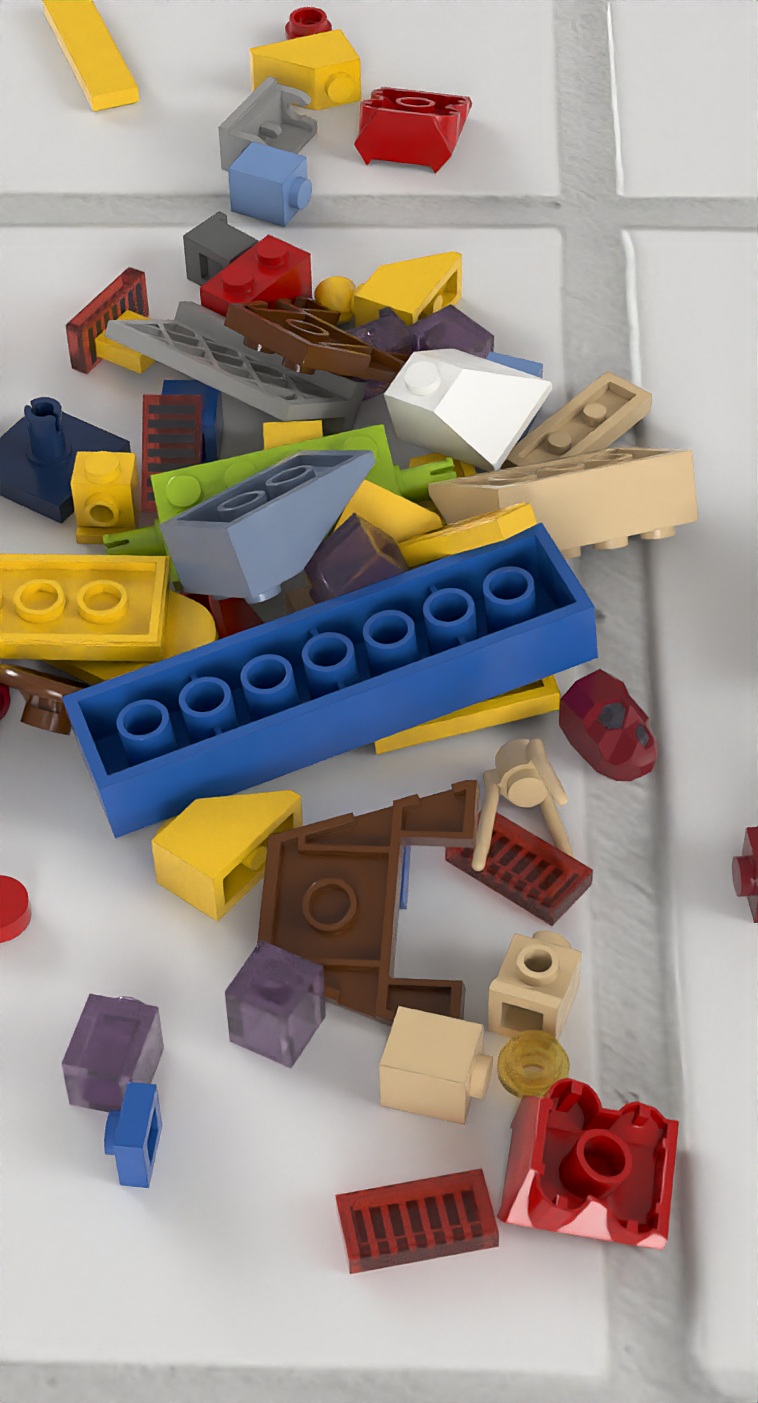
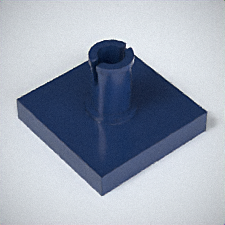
(41, 457)

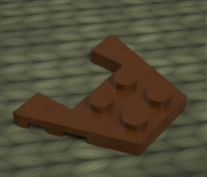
(310, 339)
(337, 899)

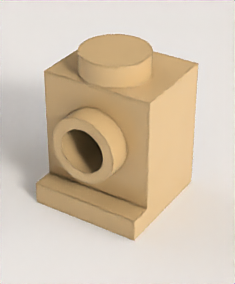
(537, 976)

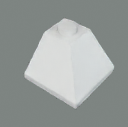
(463, 405)

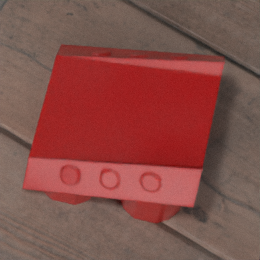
(411, 126)
(590, 1167)

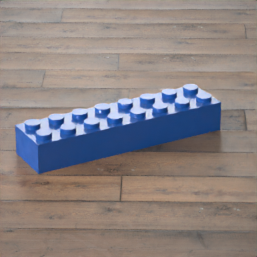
(331, 678)

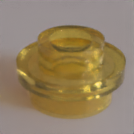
(531, 1049)

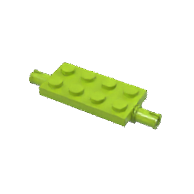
(190, 486)

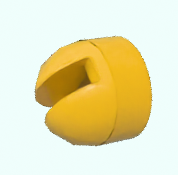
(336, 294)

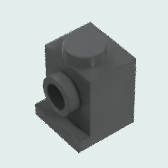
(213, 247)

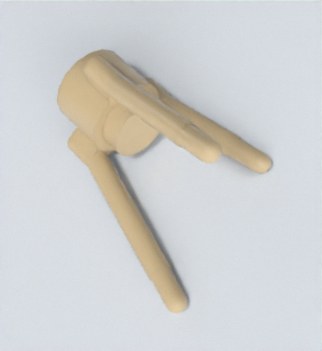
(526, 781)

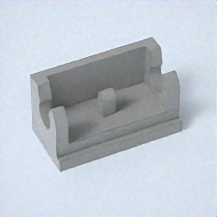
(267, 120)

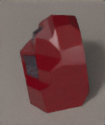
(608, 727)

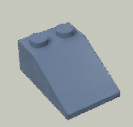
(264, 525)

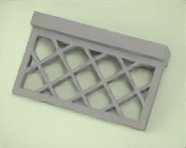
(216, 356)

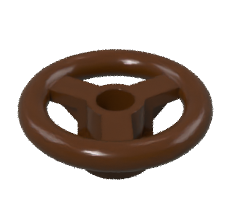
(42, 696)

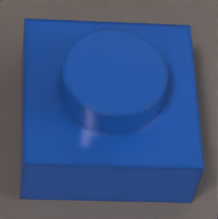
(135, 1134)

